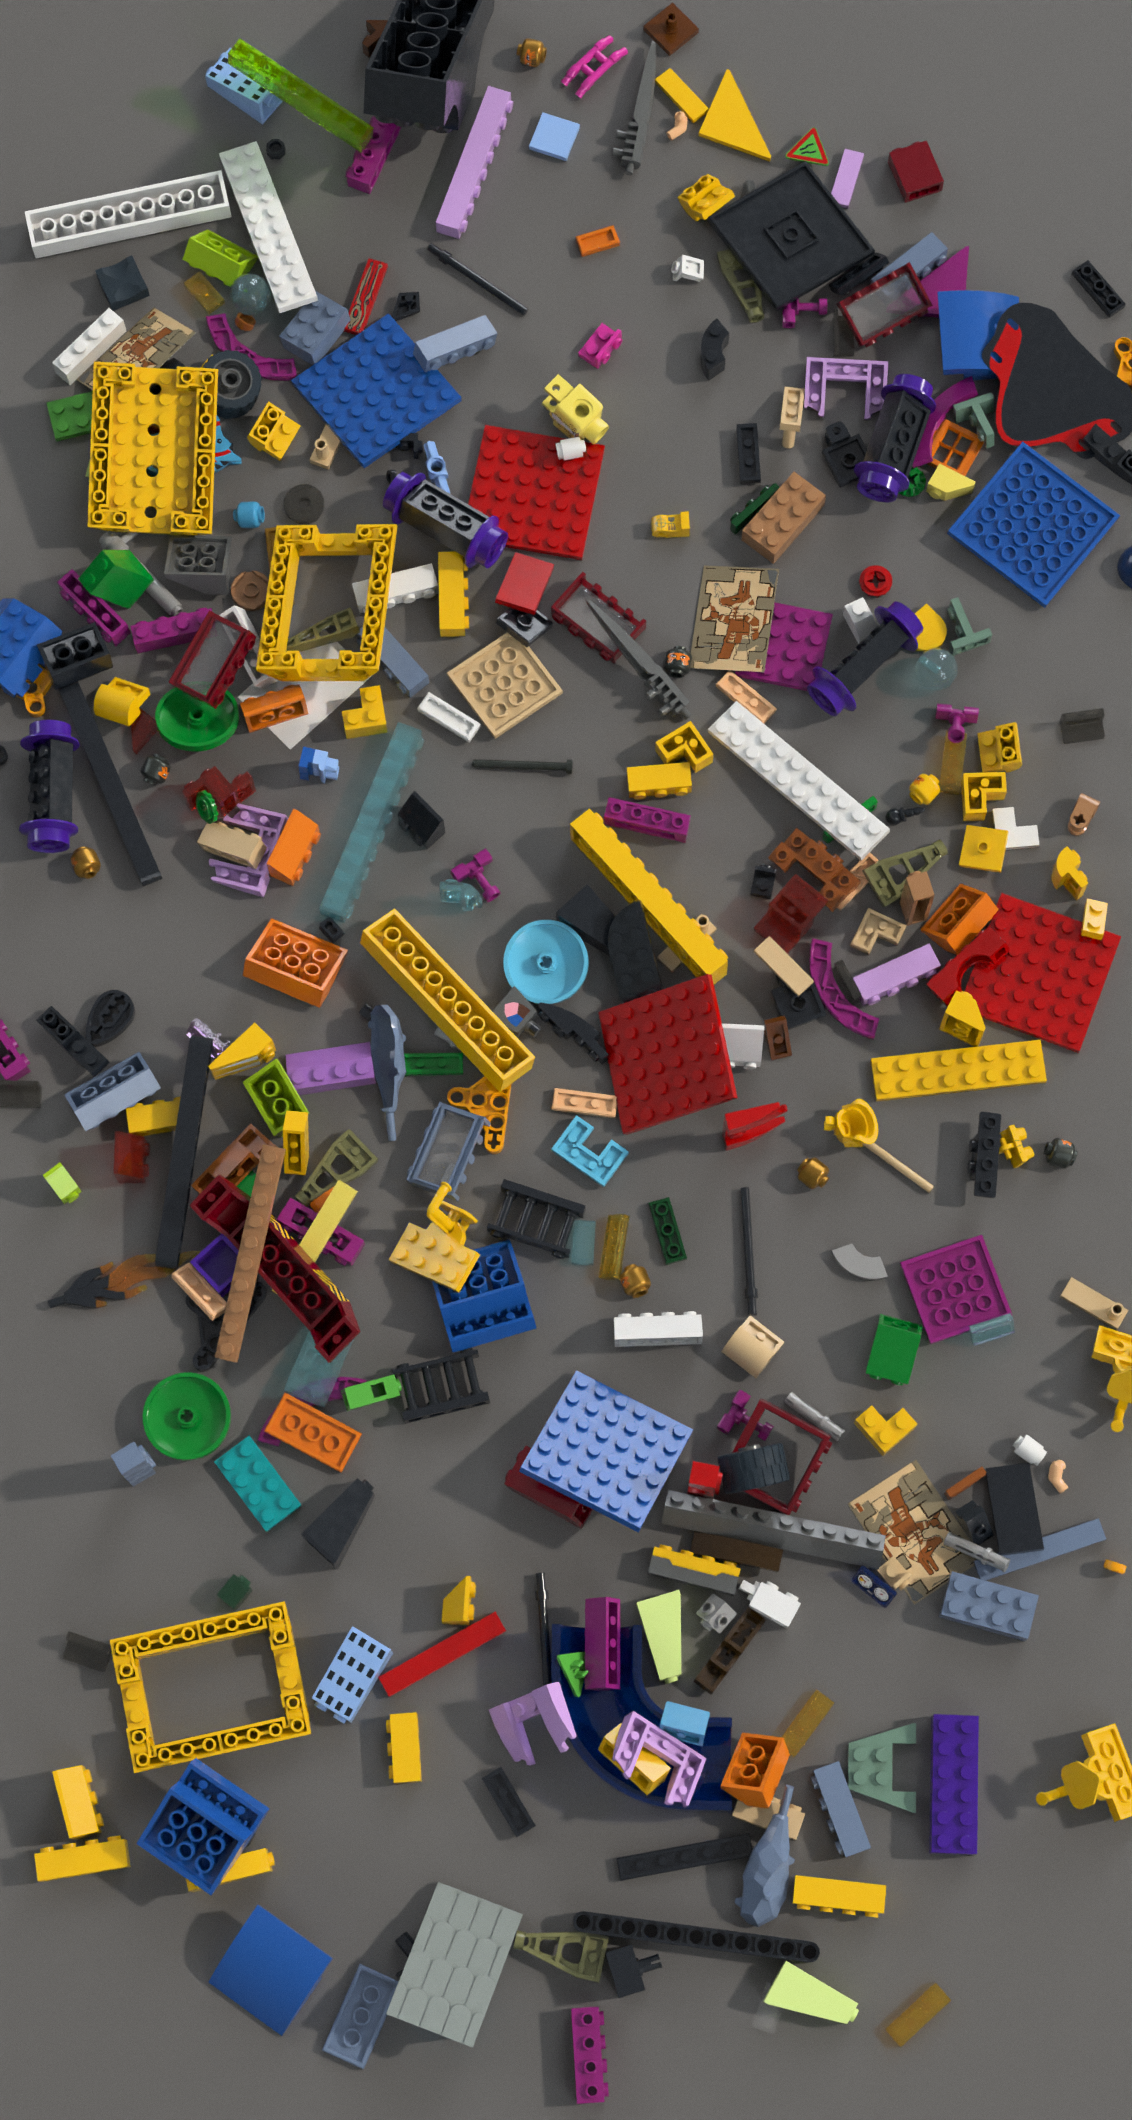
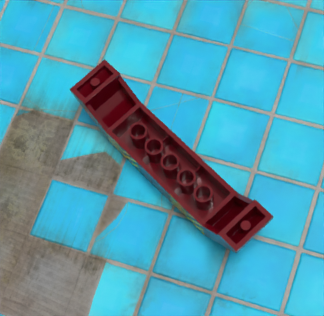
(284, 1268)

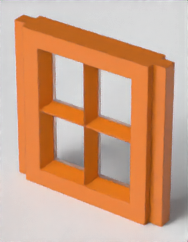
(968, 457)

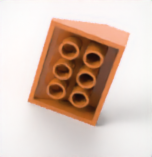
(294, 962)

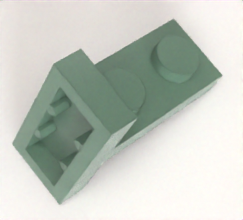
(975, 411)
(967, 639)

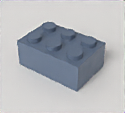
(315, 329)

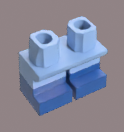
(317, 763)

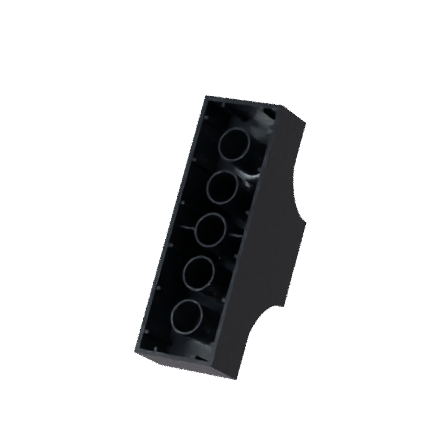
(427, 63)

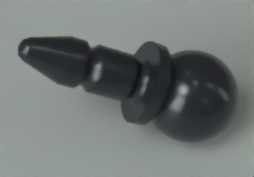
(895, 816)

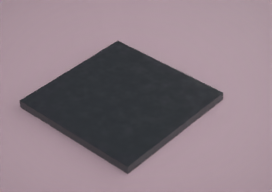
(791, 235)

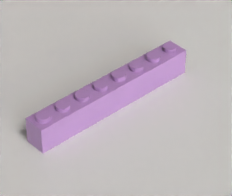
(473, 162)

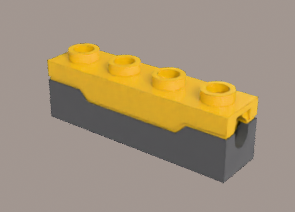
(694, 1571)

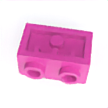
(600, 345)

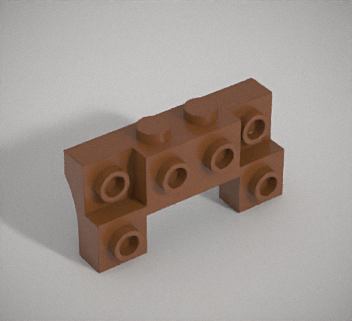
(822, 865)
(235, 1160)

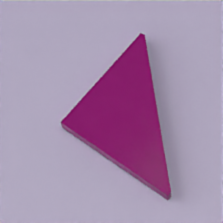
(947, 277)

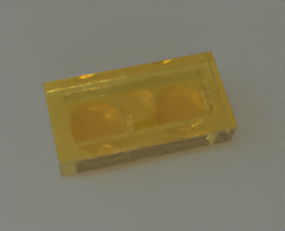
(204, 292)

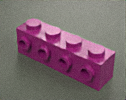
(370, 161)
(111, 625)
(167, 631)
(602, 1644)
(588, 2055)

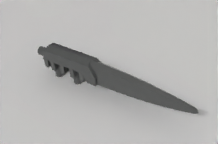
(638, 128)
(647, 669)

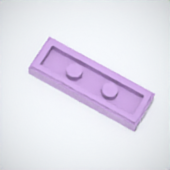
(847, 177)

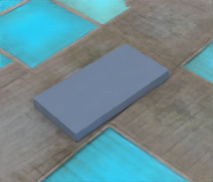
(361, 2016)

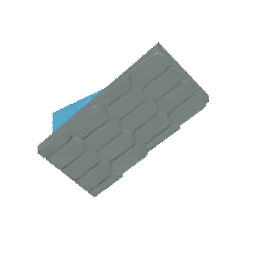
(454, 1964)

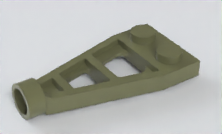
(751, 306)
(345, 625)
(883, 883)
(356, 1153)
(591, 1959)

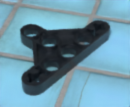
(211, 1329)

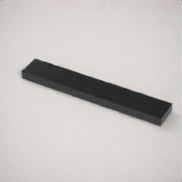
(684, 1857)

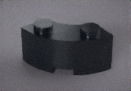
(712, 345)

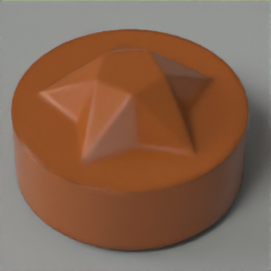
(245, 322)

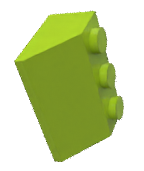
(218, 257)
(274, 1095)

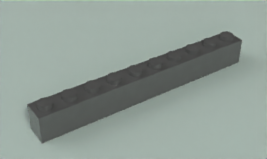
(773, 1529)

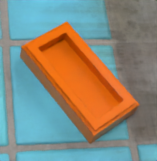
(597, 241)

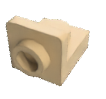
(894, 1574)

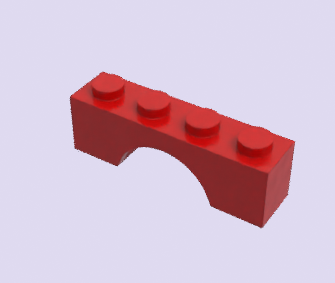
(985, 948)
(704, 1480)

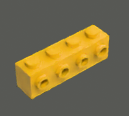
(451, 594)
(82, 1860)
(839, 1895)

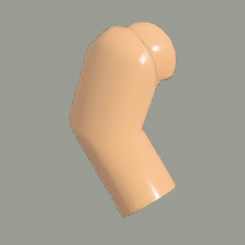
(680, 126)
(1055, 1475)

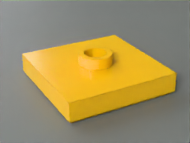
(983, 848)

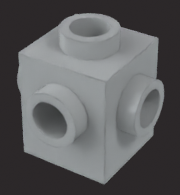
(715, 1614)

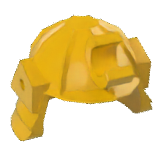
(854, 1124)

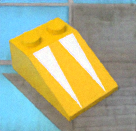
(244, 1053)

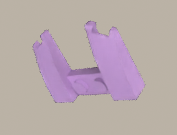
(850, 370)
(269, 827)
(546, 1701)
(687, 1763)

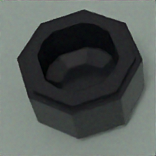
(275, 149)

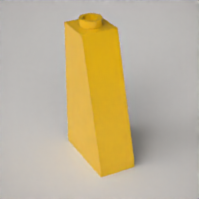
(246, 1866)

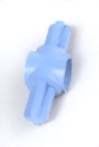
(433, 461)

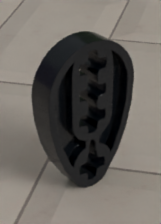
(101, 1009)

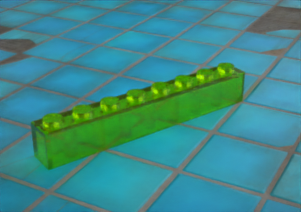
(300, 95)

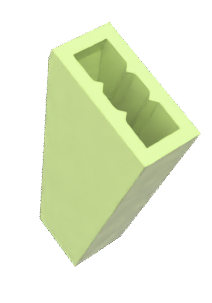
(663, 1632)
(807, 1995)

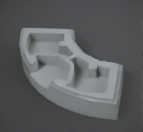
(859, 1265)

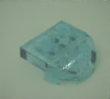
(459, 892)

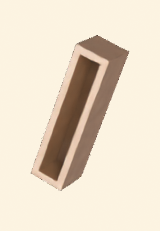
(916, 898)

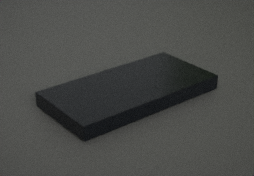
(1014, 1509)

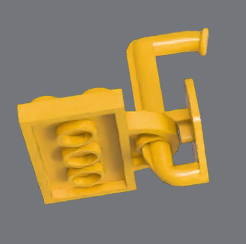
(440, 1249)
(1116, 1349)
(1101, 1776)

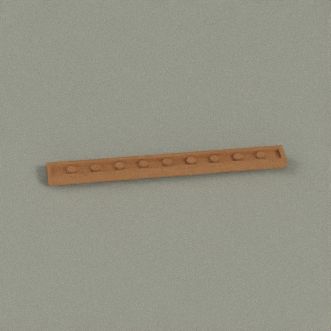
(250, 1253)

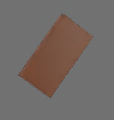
(965, 1483)

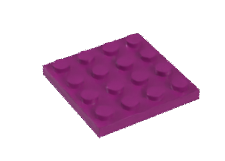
(794, 647)
(955, 1288)

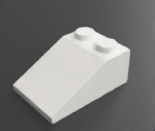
(744, 1044)

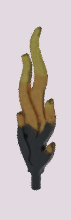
(115, 1285)

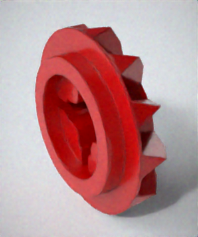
(882, 575)

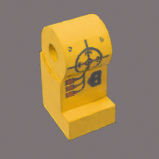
(671, 525)

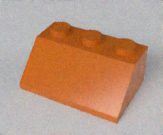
(274, 708)
(293, 848)
(960, 918)
(756, 1769)

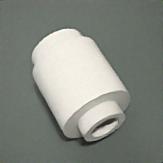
(570, 448)
(1029, 1449)

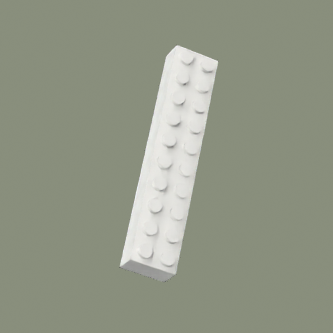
(128, 214)

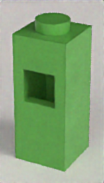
(371, 1392)

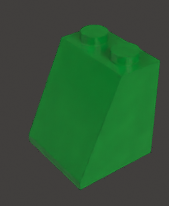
(116, 577)
(894, 1349)

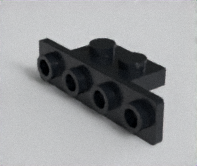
(985, 1155)

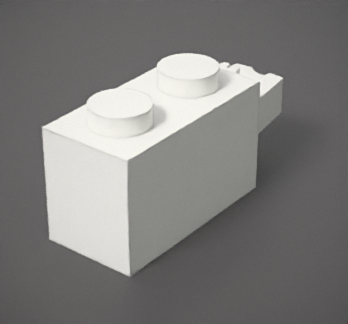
(770, 1602)

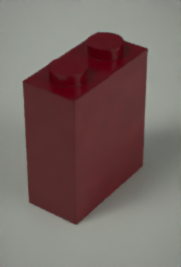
(915, 171)

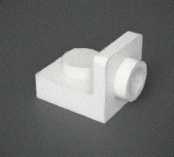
(688, 268)

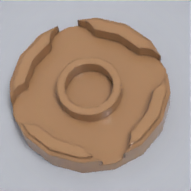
(250, 590)

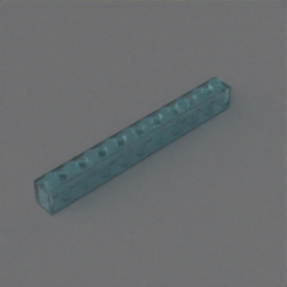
(371, 823)

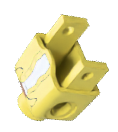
(576, 411)

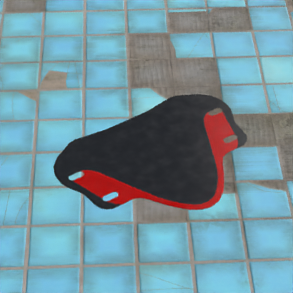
(1052, 383)

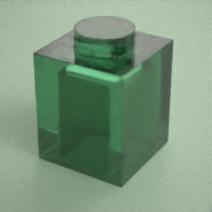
(235, 1591)

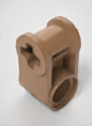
(1083, 812)

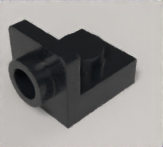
(411, 441)
(763, 881)

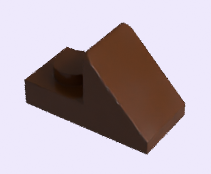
(375, 28)
(777, 1037)

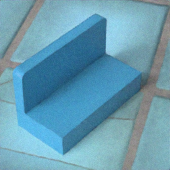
(685, 1723)

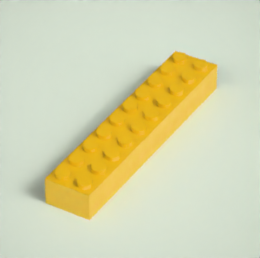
(635, 884)
(447, 1000)

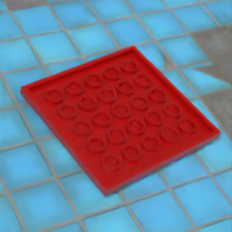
(533, 493)
(1047, 977)
(667, 1054)

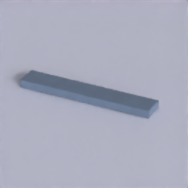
(1054, 1546)

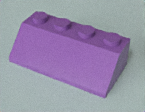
(331, 1068)

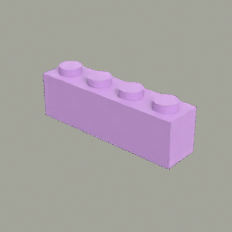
(897, 974)

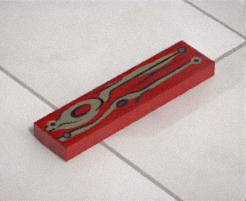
(366, 296)

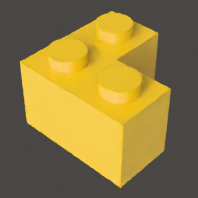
(369, 718)
(685, 743)
(978, 789)
(885, 1434)

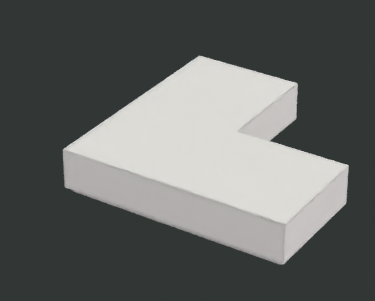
(1018, 837)

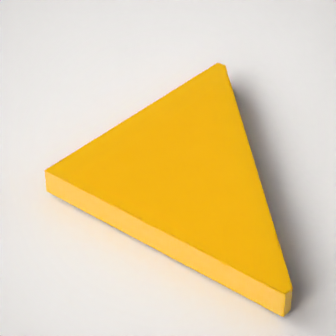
(731, 121)

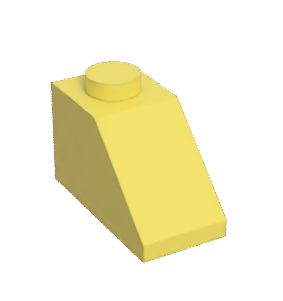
(948, 484)

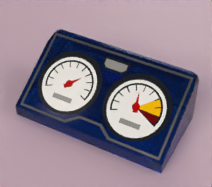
(874, 1586)

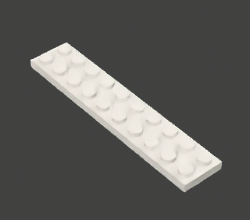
(268, 227)
(798, 780)

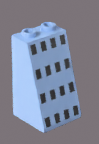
(241, 90)
(351, 1675)

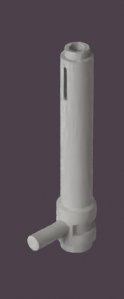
(156, 590)

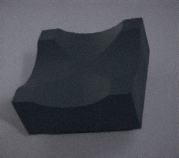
(122, 283)

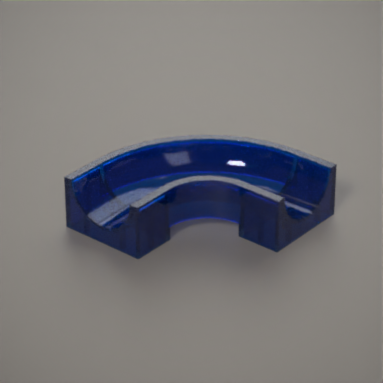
(601, 1711)

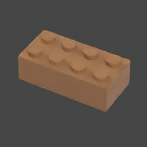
(783, 517)

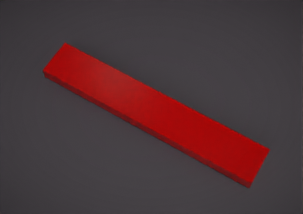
(442, 1654)

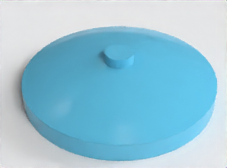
(546, 961)

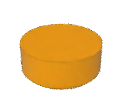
(1114, 1566)

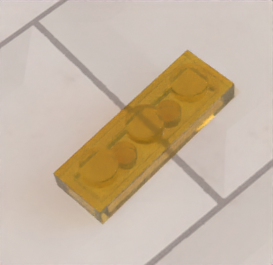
(952, 766)
(614, 1247)
(806, 1722)
(917, 2014)

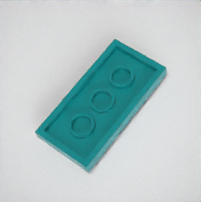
(258, 1483)

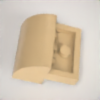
(752, 1346)

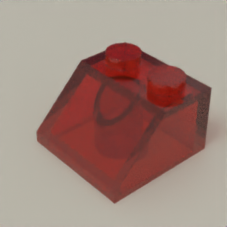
(130, 1158)

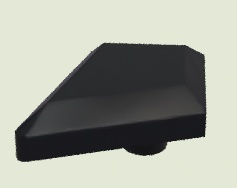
(406, 305)

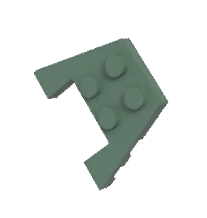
(872, 1767)

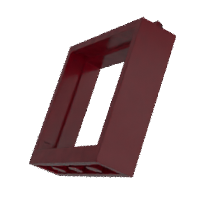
(813, 1466)

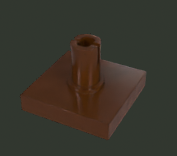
(671, 29)

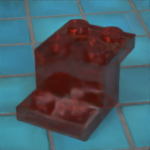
(224, 793)
(791, 913)

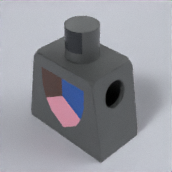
(517, 1014)

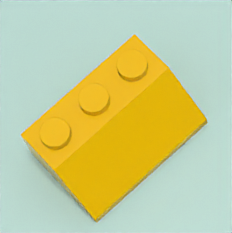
(963, 1019)
(78, 1802)

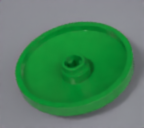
(193, 724)
(186, 1416)

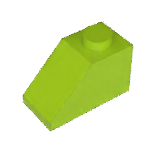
(62, 1183)

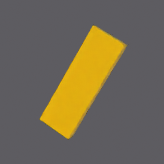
(681, 95)

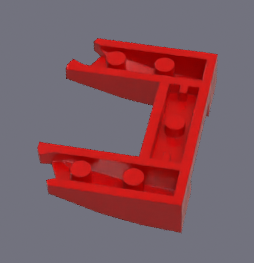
(751, 1124)

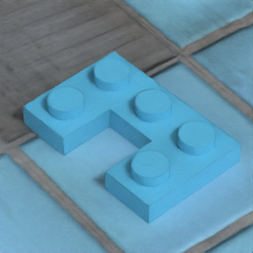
(596, 1167)

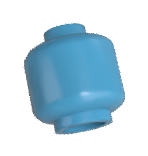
(249, 514)

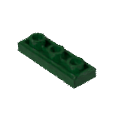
(741, 519)
(671, 1242)

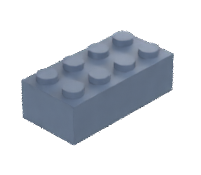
(112, 1091)
(988, 1606)

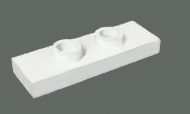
(449, 717)

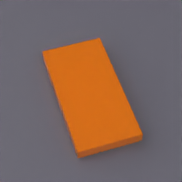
(312, 1432)

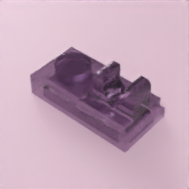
(200, 1029)

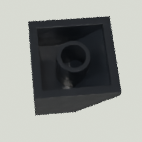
(421, 821)

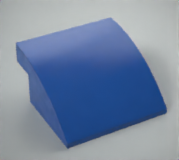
(966, 327)
(490, 1302)
(202, 1826)
(270, 1970)

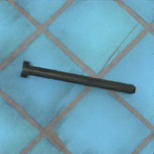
(530, 765)

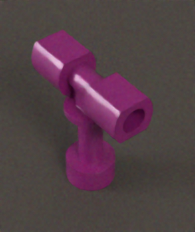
(793, 309)
(956, 718)
(474, 870)
(738, 1414)

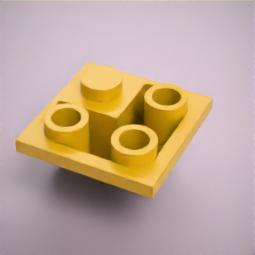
(457, 1604)

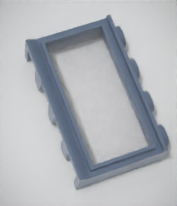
(446, 1149)

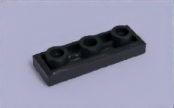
(1105, 297)

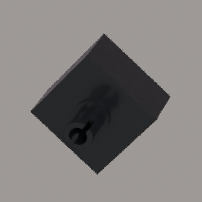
(628, 1970)

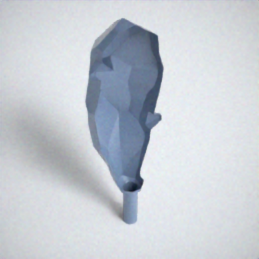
(387, 1060)
(768, 1870)

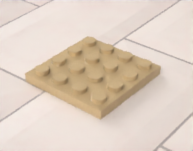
(504, 684)

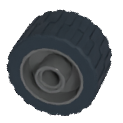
(237, 383)
(753, 1467)

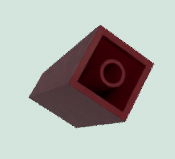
(545, 1496)

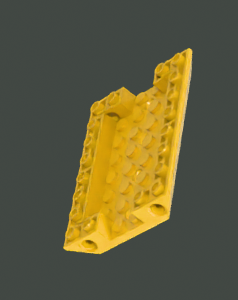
(125, 449)

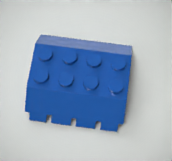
(19, 634)

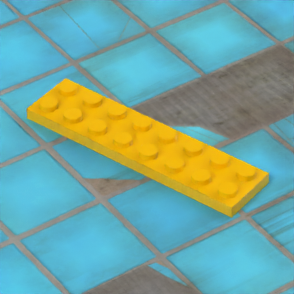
(958, 1070)

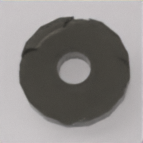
(300, 493)

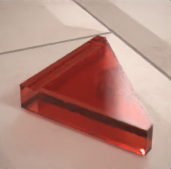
(142, 730)

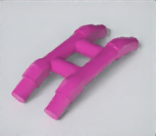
(593, 76)

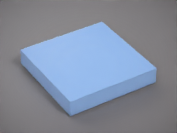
(554, 136)

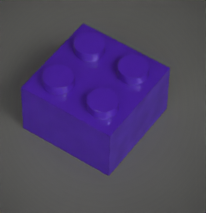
(217, 1264)

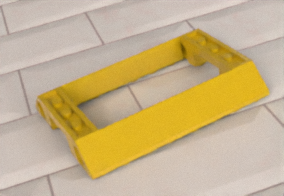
(306, 540)
(131, 1648)

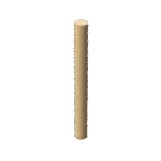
(900, 1166)

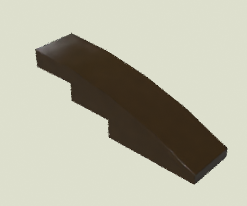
(736, 1551)
(729, 1651)

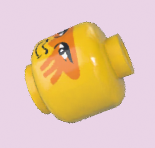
(924, 789)

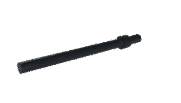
(446, 258)
(751, 1292)
(542, 1596)

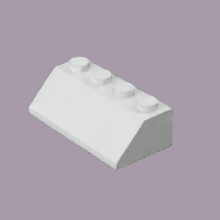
(658, 1330)

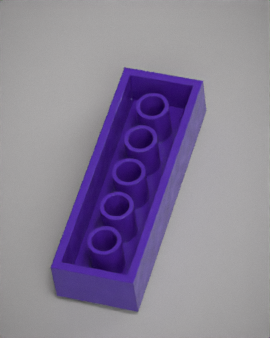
(954, 1784)

